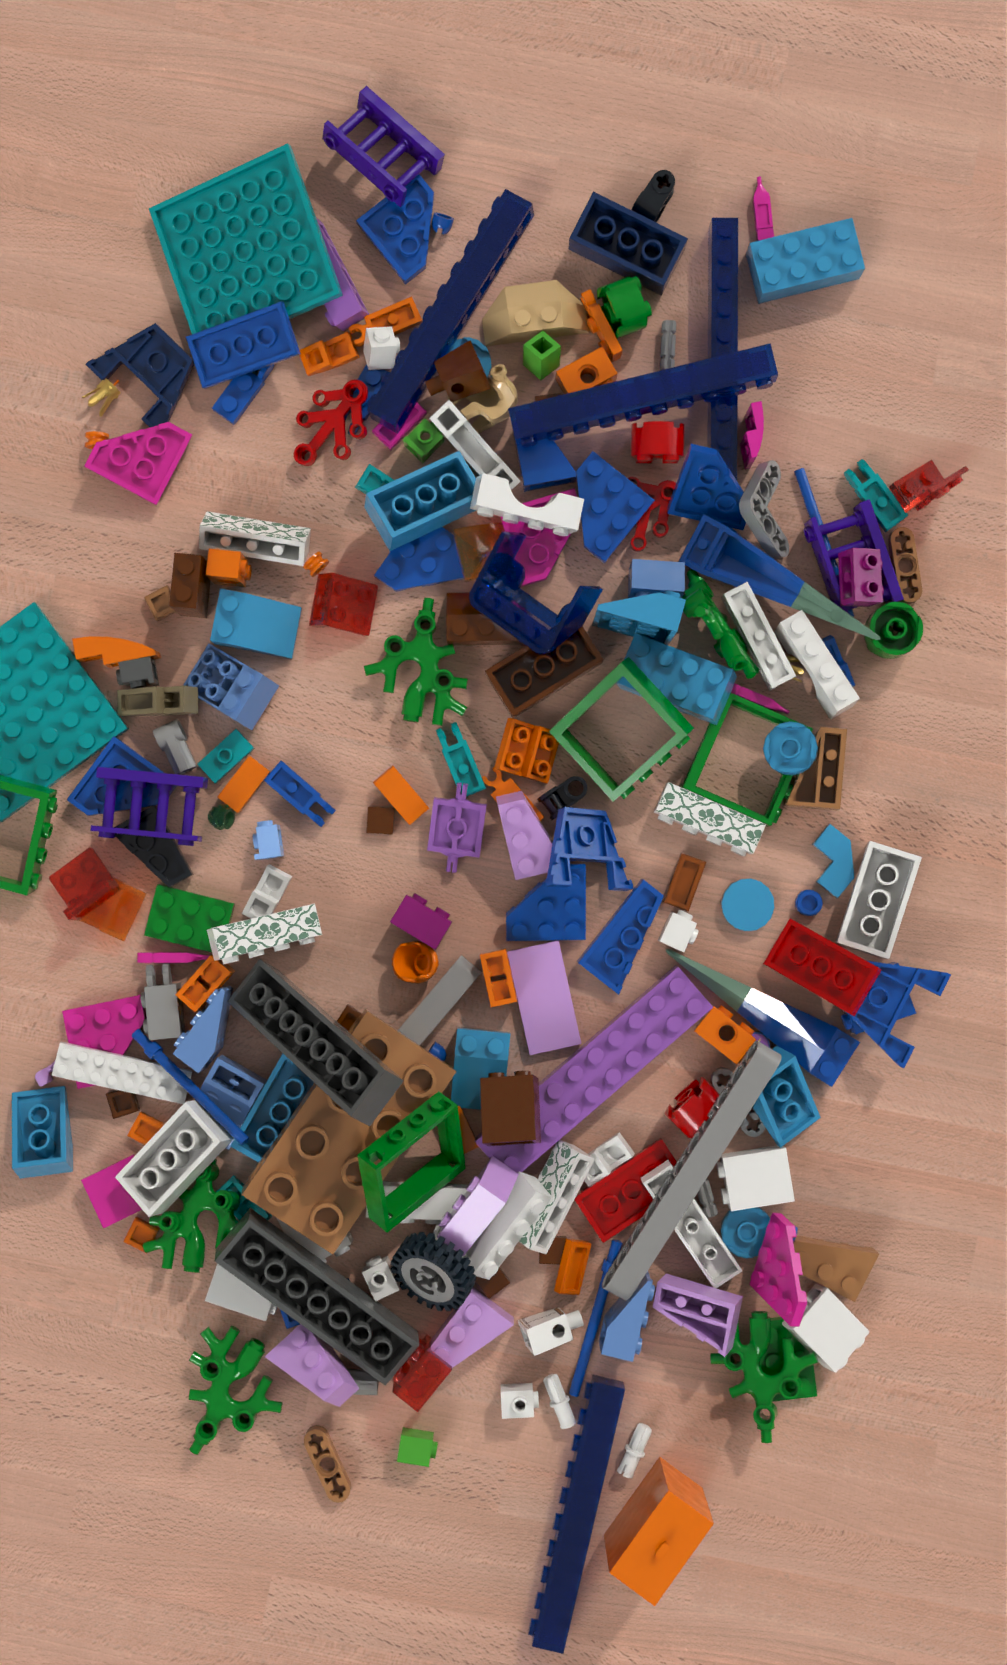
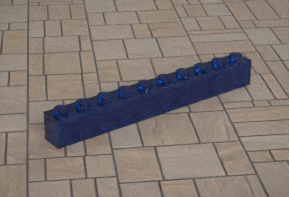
(451, 310)
(723, 331)
(643, 395)
(577, 1513)

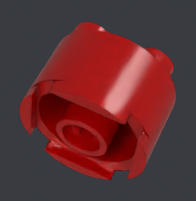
(657, 441)
(692, 1106)

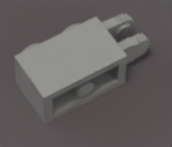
(162, 1006)

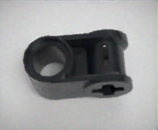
(653, 199)
(562, 796)

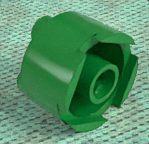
(624, 306)
(903, 620)

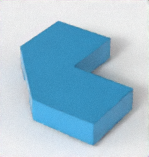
(838, 849)

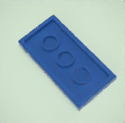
(243, 345)

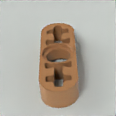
(912, 557)
(342, 1478)

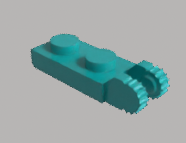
(885, 505)
(461, 761)

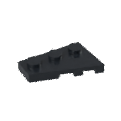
(157, 854)

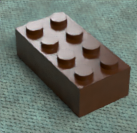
(531, 677)

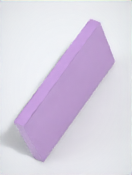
(544, 997)

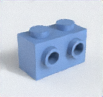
(655, 576)

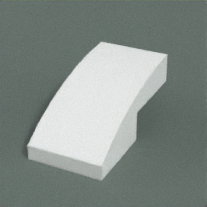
(267, 893)
(608, 1157)

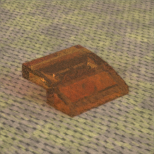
(475, 545)
(118, 912)

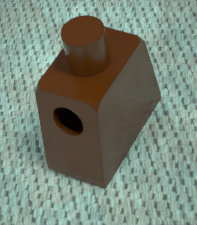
(459, 374)

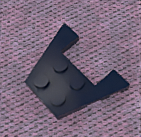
(156, 362)

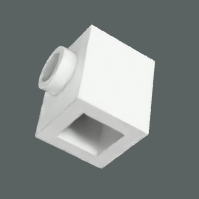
(380, 348)
(679, 931)
(379, 1277)
(518, 1400)

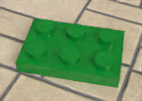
(186, 917)
(773, 1360)

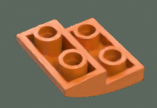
(527, 751)

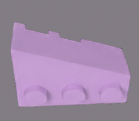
(470, 1328)

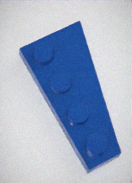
(616, 945)

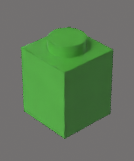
(541, 355)
(416, 1447)

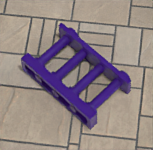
(394, 126)
(871, 538)
(139, 781)

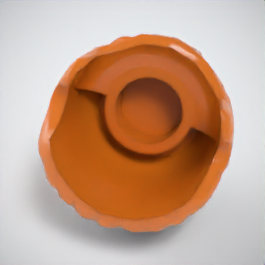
(414, 962)

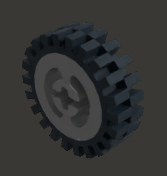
(433, 1271)

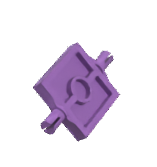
(456, 827)

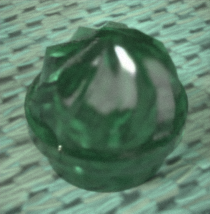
(221, 816)

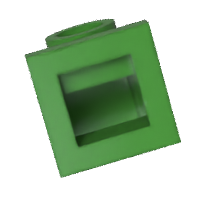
(424, 448)

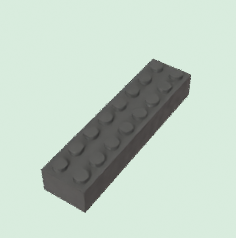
(315, 1042)
(317, 1296)

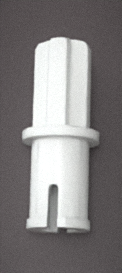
(559, 1401)
(634, 1450)

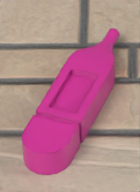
(762, 212)
(758, 698)
(169, 957)

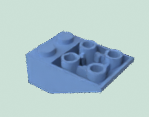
(231, 686)
(206, 1038)
(233, 1089)
(624, 1321)

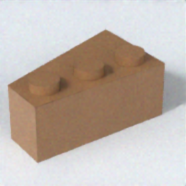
(822, 783)
(836, 1265)

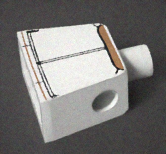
(539, 1332)

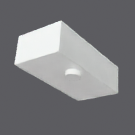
(878, 900)
(173, 1158)

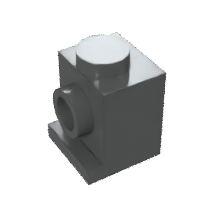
(137, 672)

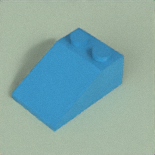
(255, 624)
(475, 1057)
(786, 1101)
(41, 1133)

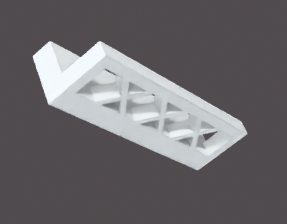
(758, 636)

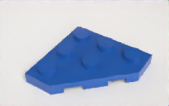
(402, 232)
(707, 488)
(609, 506)
(422, 562)
(90, 792)
(551, 911)

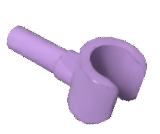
(43, 1076)

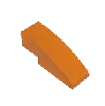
(110, 650)

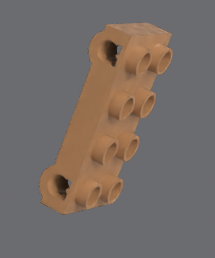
(313, 1166)

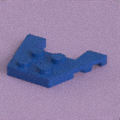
(585, 837)
(886, 1002)

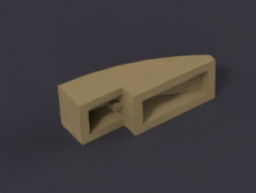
(157, 701)

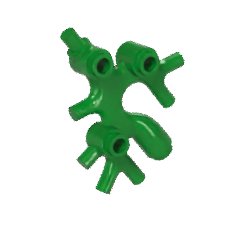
(729, 642)
(427, 656)
(185, 1225)
(755, 1381)
(217, 1397)

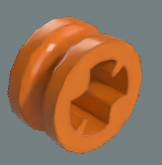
(93, 437)
(316, 564)

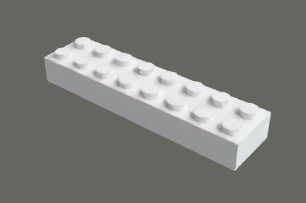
(118, 1072)
(697, 1234)

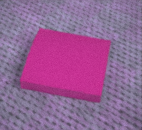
(753, 437)
(108, 1195)

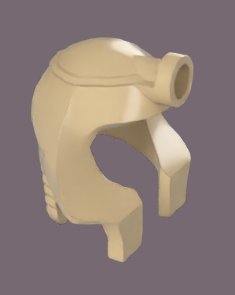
(493, 403)

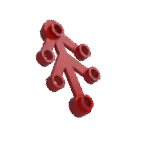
(334, 420)
(660, 500)

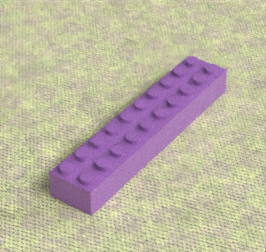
(608, 1062)

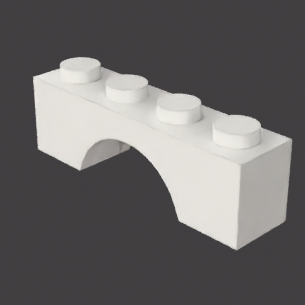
(470, 443)
(494, 497)
(830, 683)

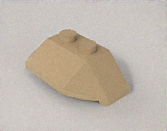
(528, 309)

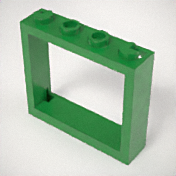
(654, 698)
(783, 787)
(41, 832)
(428, 1180)

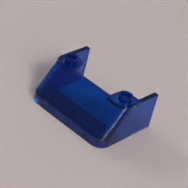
(503, 601)

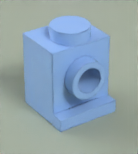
(268, 840)

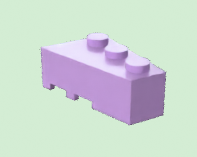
(525, 836)
(478, 1206)
(701, 1309)
(314, 1366)

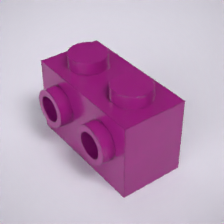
(860, 577)
(422, 921)

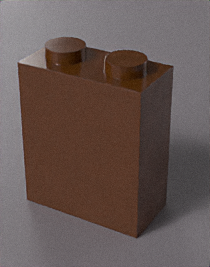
(189, 586)
(510, 1109)

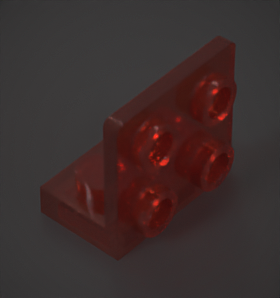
(924, 486)
(343, 604)
(84, 884)
(420, 1375)

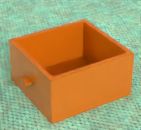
(657, 1531)

